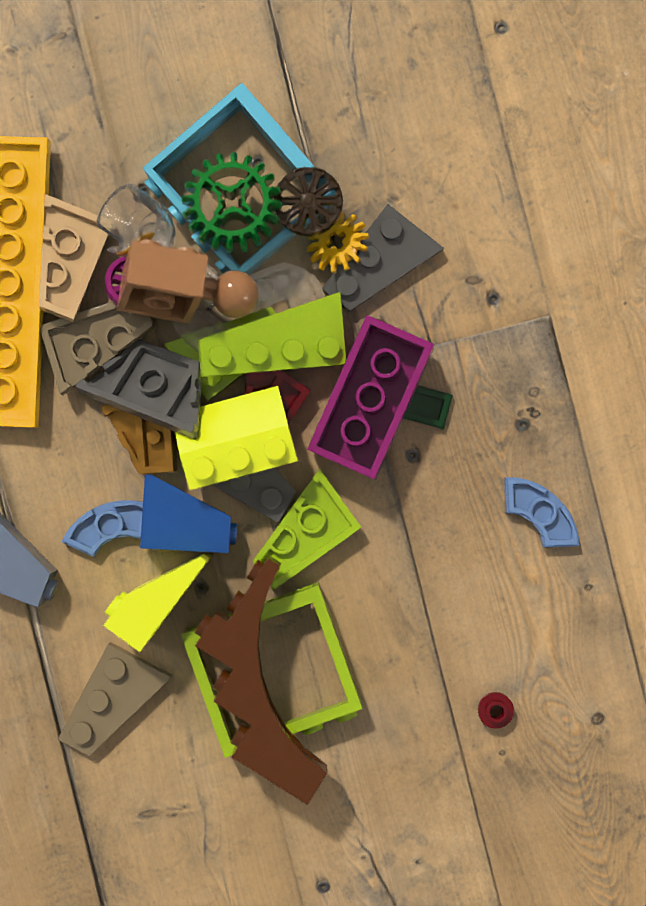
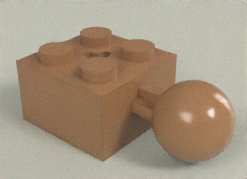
(173, 282)

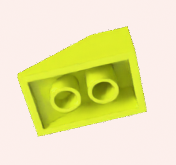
(144, 609)

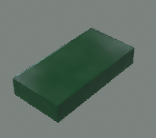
(429, 407)

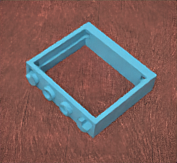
(236, 100)

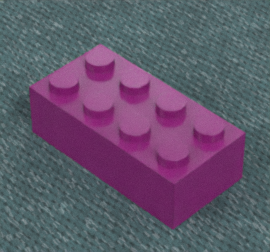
(371, 397)

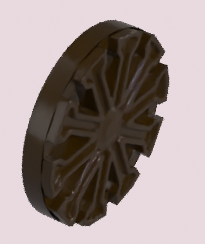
(309, 201)

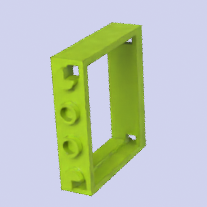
(306, 723)

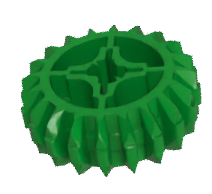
(242, 188)

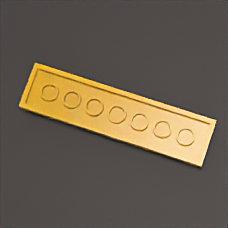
(22, 218)

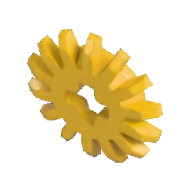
(350, 246)

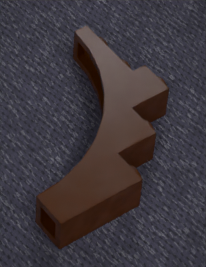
(267, 742)

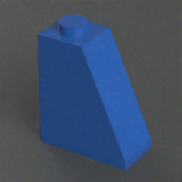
(182, 521)

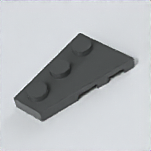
(392, 252)
(263, 491)

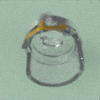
(135, 216)

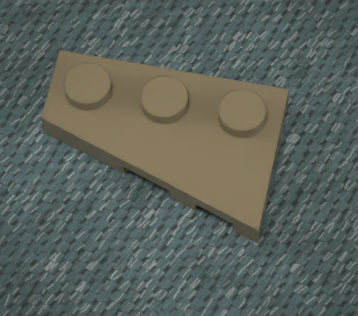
(92, 340)
(111, 697)

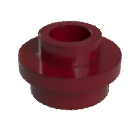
(490, 700)

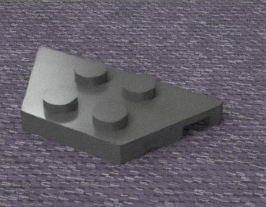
(151, 386)

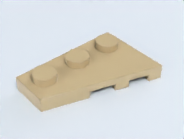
(69, 257)

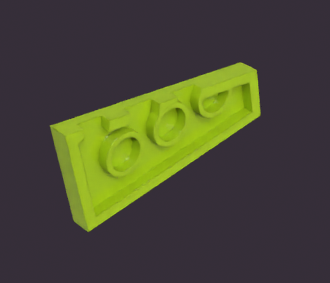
(283, 341)

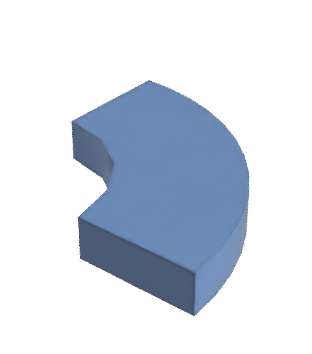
(543, 510)
(105, 524)

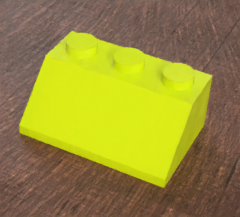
(237, 439)

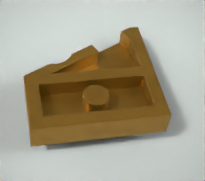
(149, 444)

